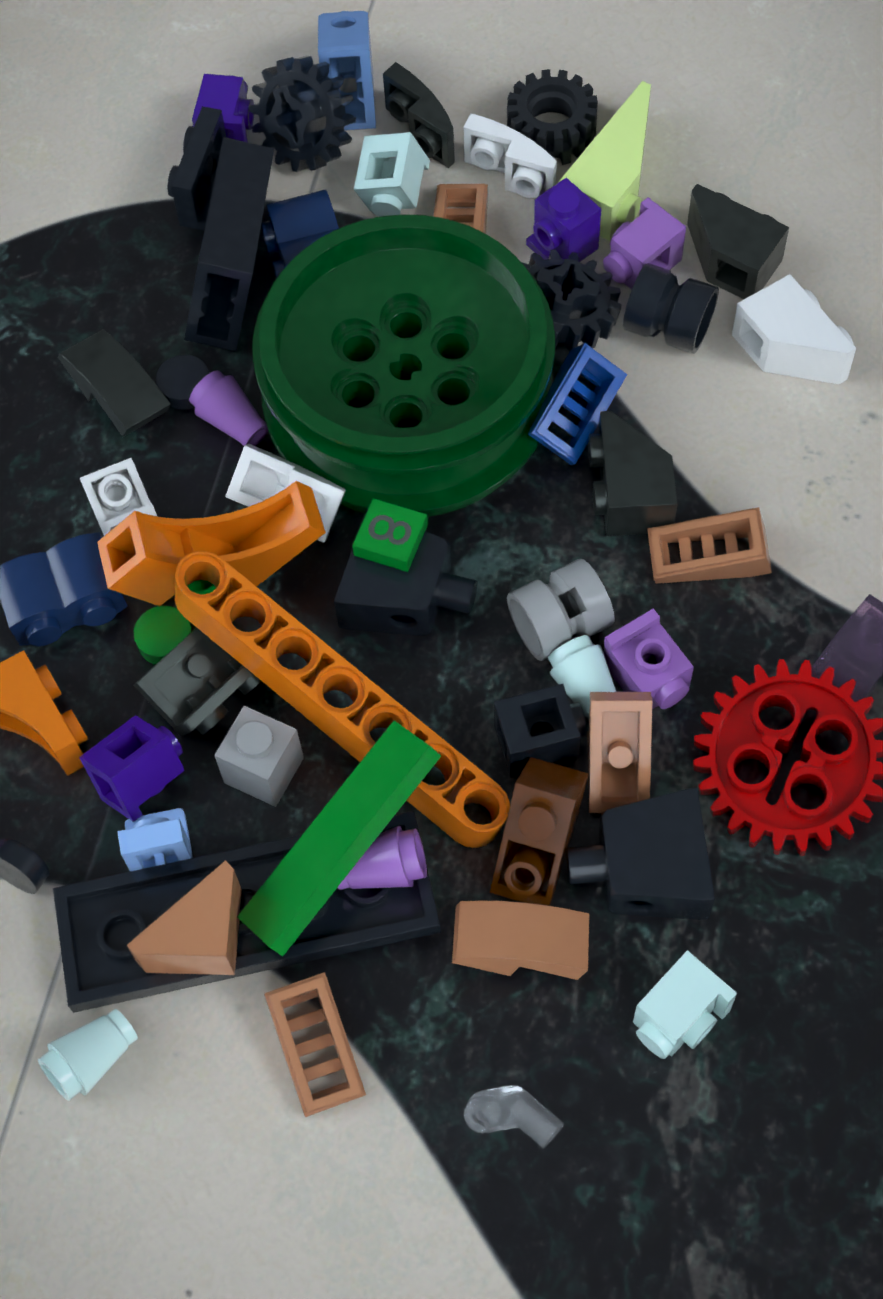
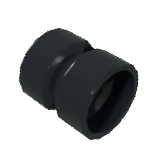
(676, 309)

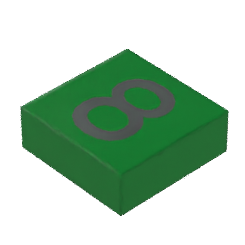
(390, 535)

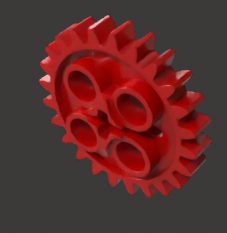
(742, 736)

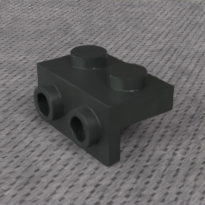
(194, 682)

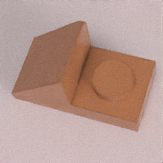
(619, 749)

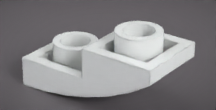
(497, 147)
(116, 494)

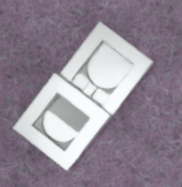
(265, 474)

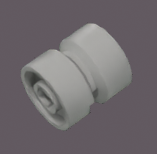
(542, 617)

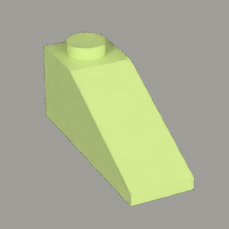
(613, 163)

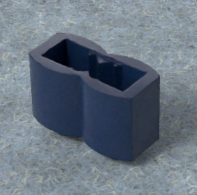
(296, 225)
(57, 590)

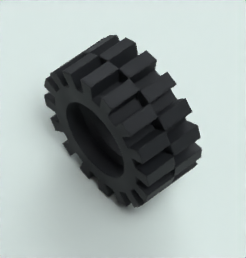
(555, 96)

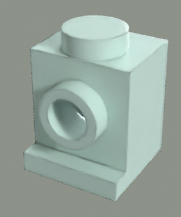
(387, 182)
(681, 1007)

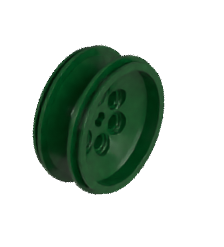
(360, 300)

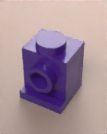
(230, 96)
(565, 222)
(133, 765)

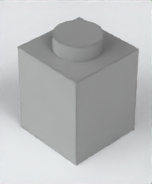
(259, 756)

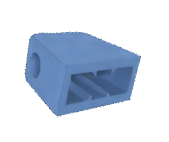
(347, 48)

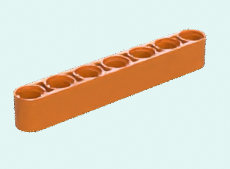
(328, 672)

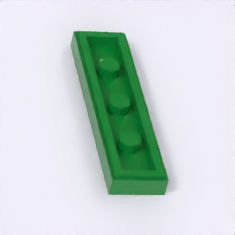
(338, 837)

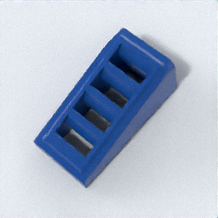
(599, 371)

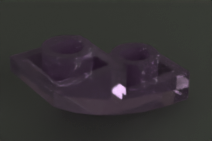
(856, 650)

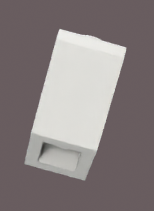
(792, 334)

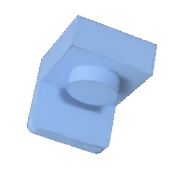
(155, 840)

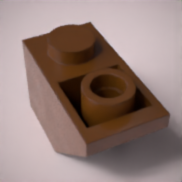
(538, 831)

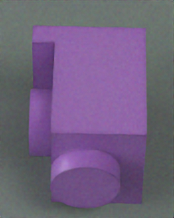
(650, 238)
(637, 643)

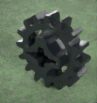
(302, 113)
(578, 298)

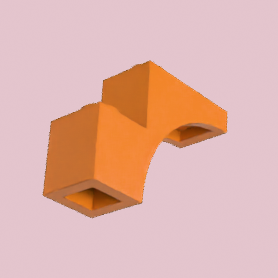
(256, 541)
(30, 711)

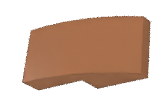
(519, 934)

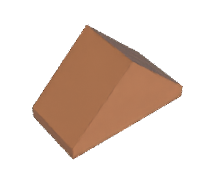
(197, 931)

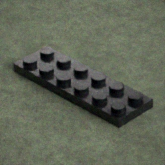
(108, 912)

